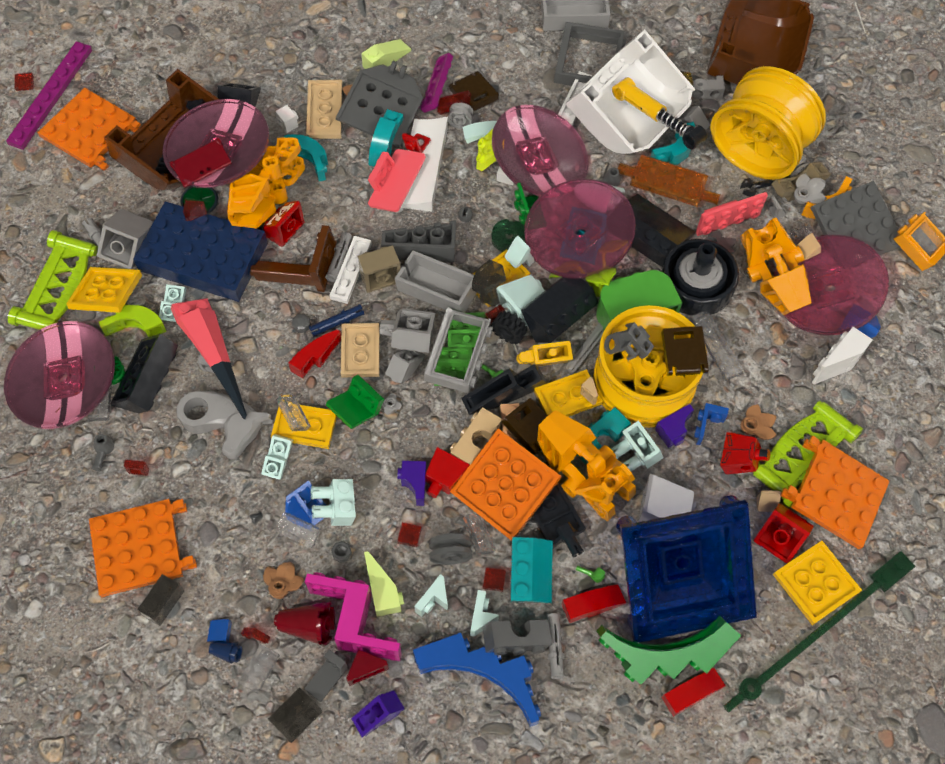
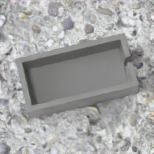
(587, 12)
(435, 282)

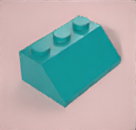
(531, 570)

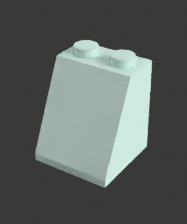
(518, 294)

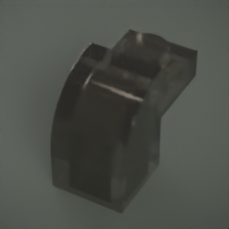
(486, 281)

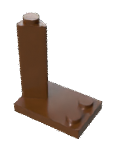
(297, 273)

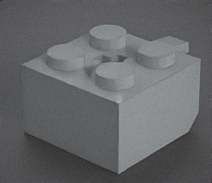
(410, 330)

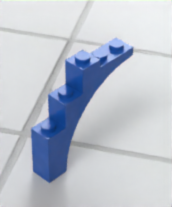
(511, 676)

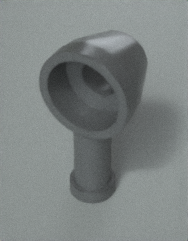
(612, 177)
(102, 449)

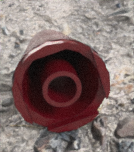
(308, 622)

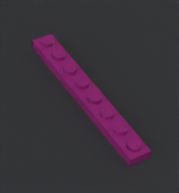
(49, 95)

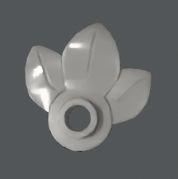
(811, 188)

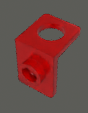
(412, 143)

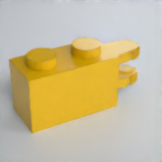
(546, 354)

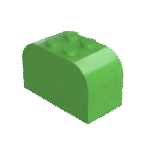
(636, 290)

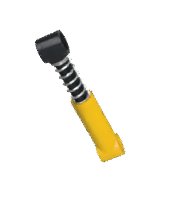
(628, 91)

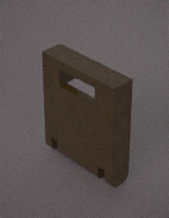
(477, 86)
(685, 353)
(527, 428)

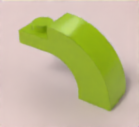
(136, 317)

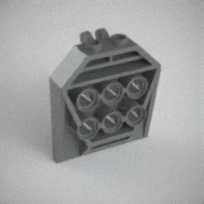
(386, 83)

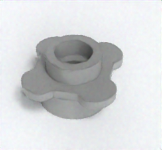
(390, 409)

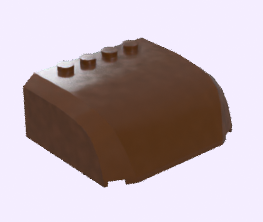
(759, 36)
(144, 148)

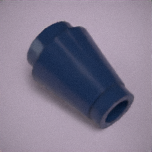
(227, 651)

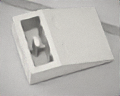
(842, 355)

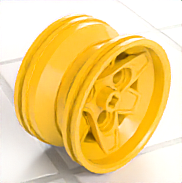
(768, 122)
(641, 402)

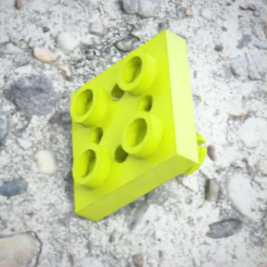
(485, 152)

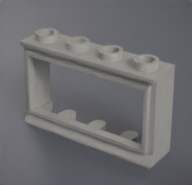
(475, 361)

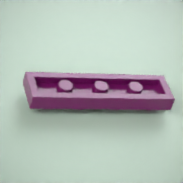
(436, 82)

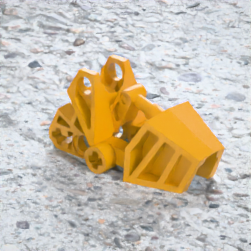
(256, 193)
(789, 288)
(564, 439)

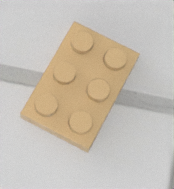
(360, 350)

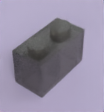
(160, 600)

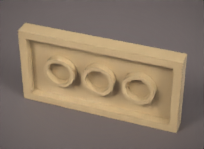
(322, 107)

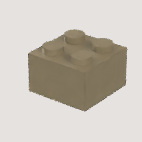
(379, 268)

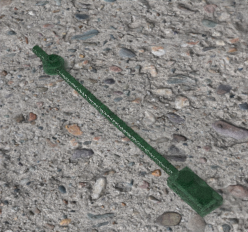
(883, 578)

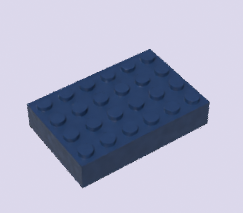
(200, 252)

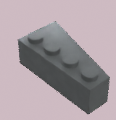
(432, 241)

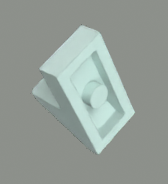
(519, 253)
(435, 593)
(481, 618)

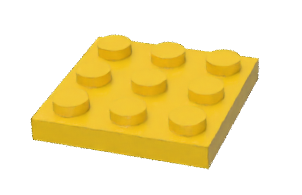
(104, 289)
(817, 582)

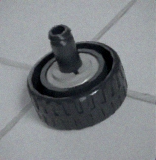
(702, 275)

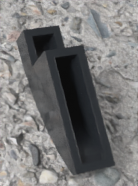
(504, 389)

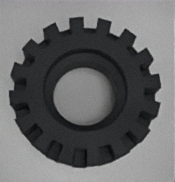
(509, 327)

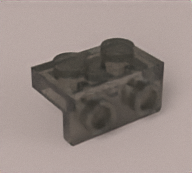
(295, 715)

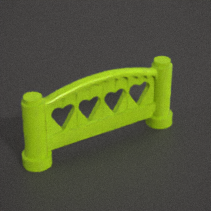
(63, 247)
(837, 429)

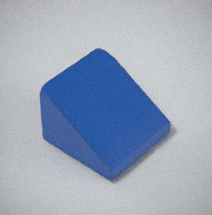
(219, 630)

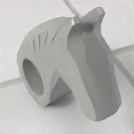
(222, 414)

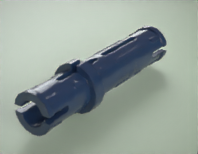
(336, 320)

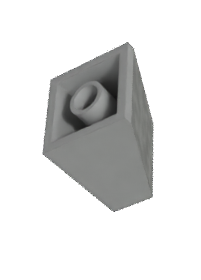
(122, 238)
(664, 499)

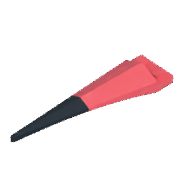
(203, 329)

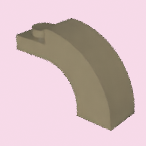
(787, 186)

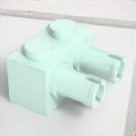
(645, 449)
(341, 500)

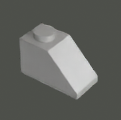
(403, 365)

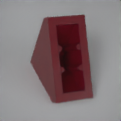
(365, 666)

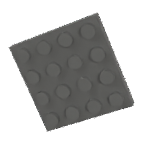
(859, 215)

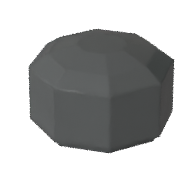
(300, 323)
(341, 551)

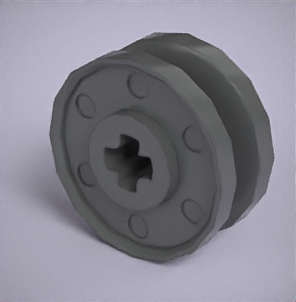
(450, 549)

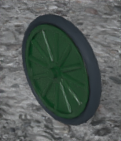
(207, 195)

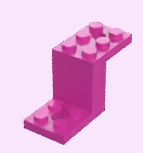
(353, 616)

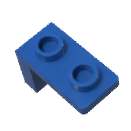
(714, 414)

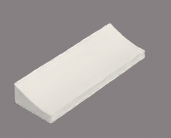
(423, 189)

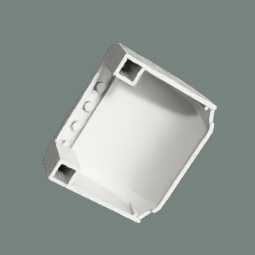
(619, 123)

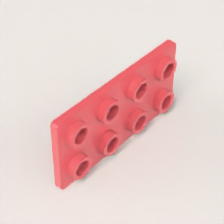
(730, 213)

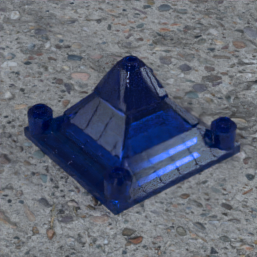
(688, 570)

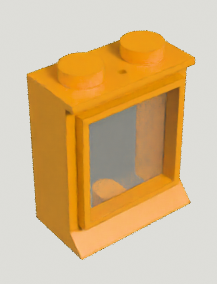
(921, 241)

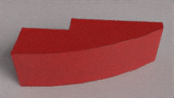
(314, 353)
(593, 602)
(693, 691)

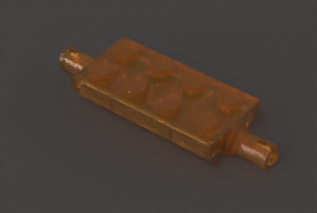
(669, 181)

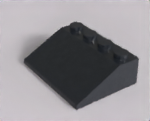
(656, 230)

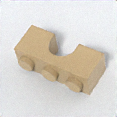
(483, 425)

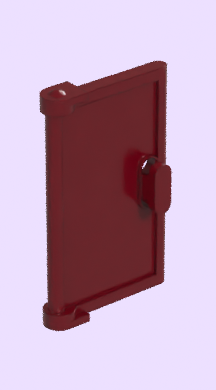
(200, 160)

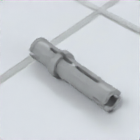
(94, 231)
(343, 242)
(555, 656)

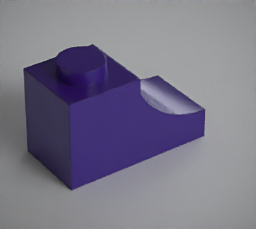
(672, 427)
(413, 477)
(377, 712)

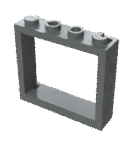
(584, 32)

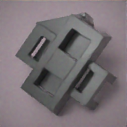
(633, 335)

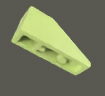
(384, 53)
(384, 591)

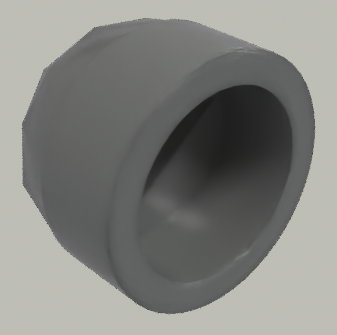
(469, 214)

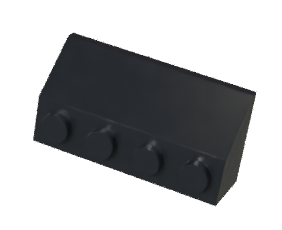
(558, 308)
(145, 374)

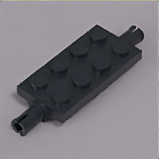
(559, 520)

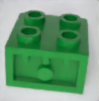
(523, 204)
(357, 403)

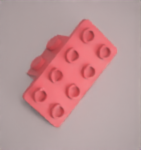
(393, 178)

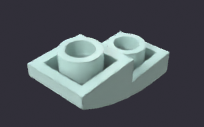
(477, 130)
(173, 295)
(277, 456)

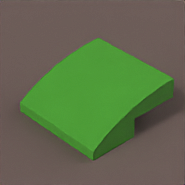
(464, 334)
(454, 361)

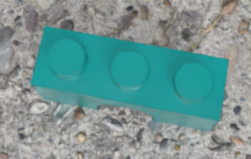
(610, 425)

